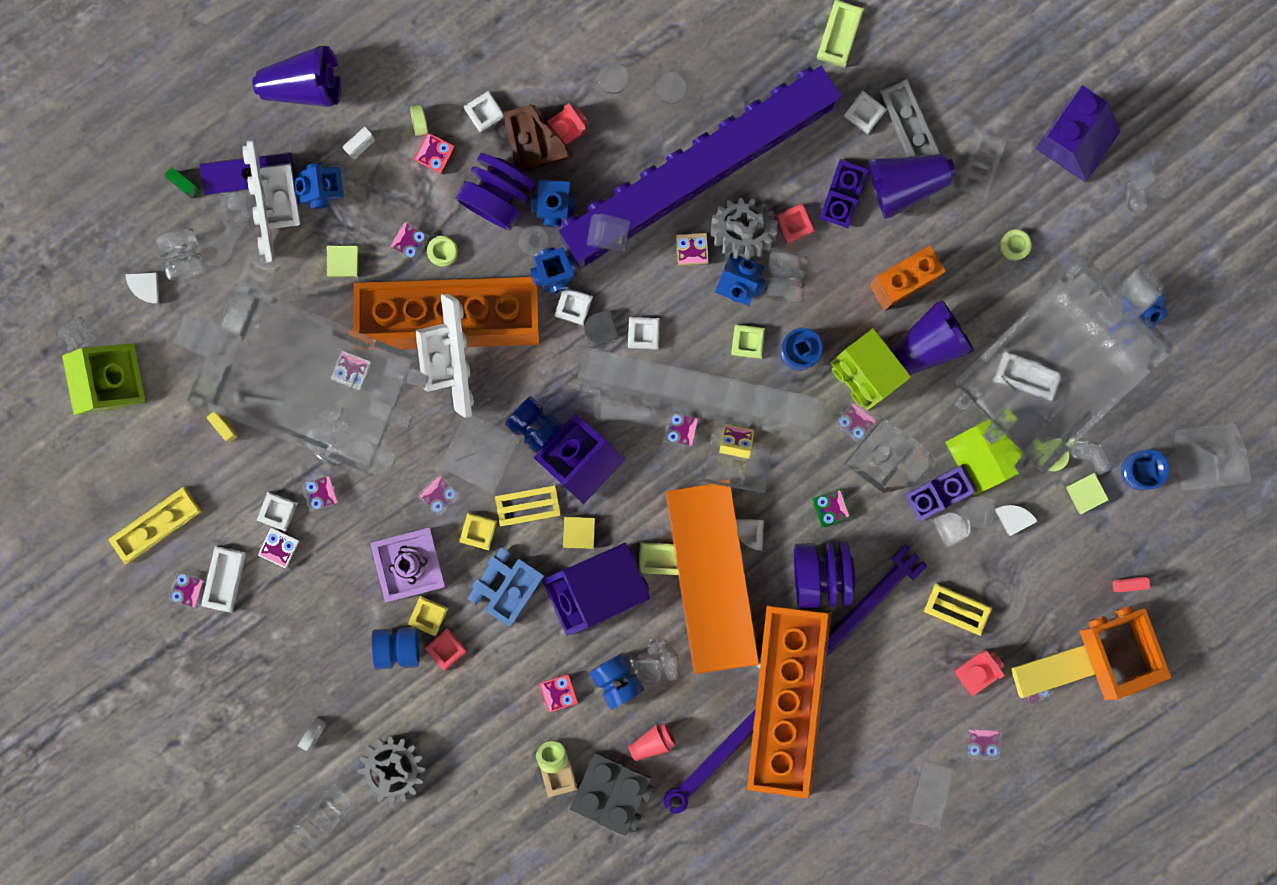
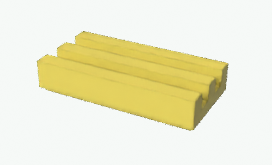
(502, 510)
(981, 619)

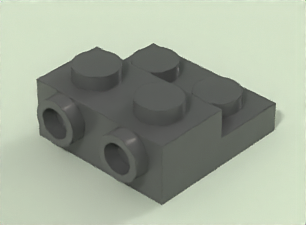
(612, 794)

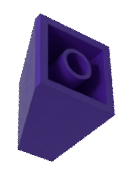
(1080, 134)
(596, 589)

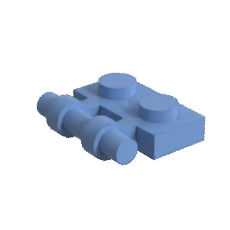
(512, 593)

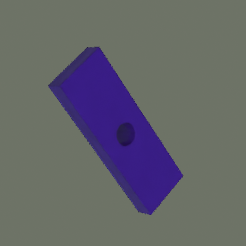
(229, 174)

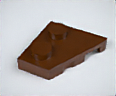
(533, 139)

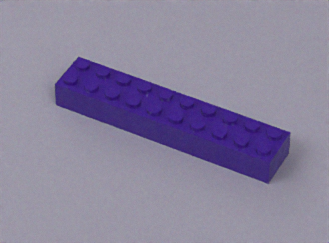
(708, 160)

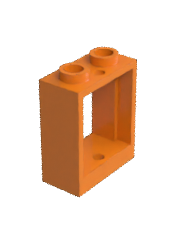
(907, 277)
(1148, 647)

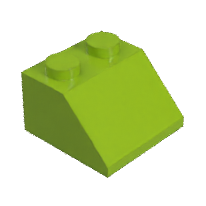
(103, 378)
(985, 462)

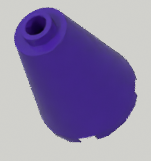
(301, 79)
(908, 180)
(932, 341)

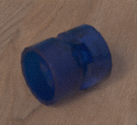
(525, 416)

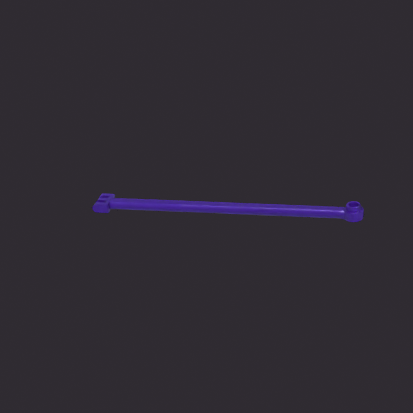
(836, 636)

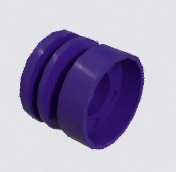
(496, 190)
(823, 574)

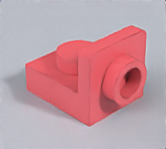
(569, 124)
(980, 671)

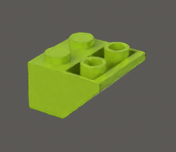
(869, 370)

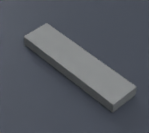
(912, 126)

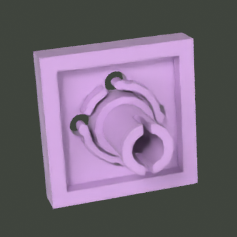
(406, 565)

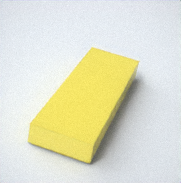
(155, 525)
(1052, 671)

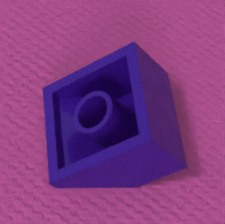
(579, 458)

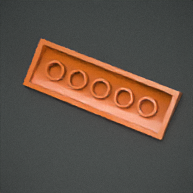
(493, 308)
(711, 578)
(789, 701)

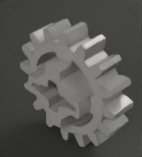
(744, 228)
(386, 782)

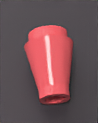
(652, 743)

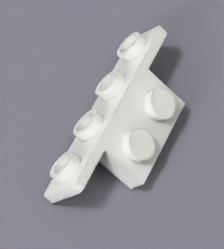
(274, 197)
(444, 356)

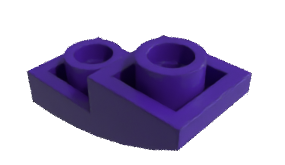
(844, 193)
(941, 492)

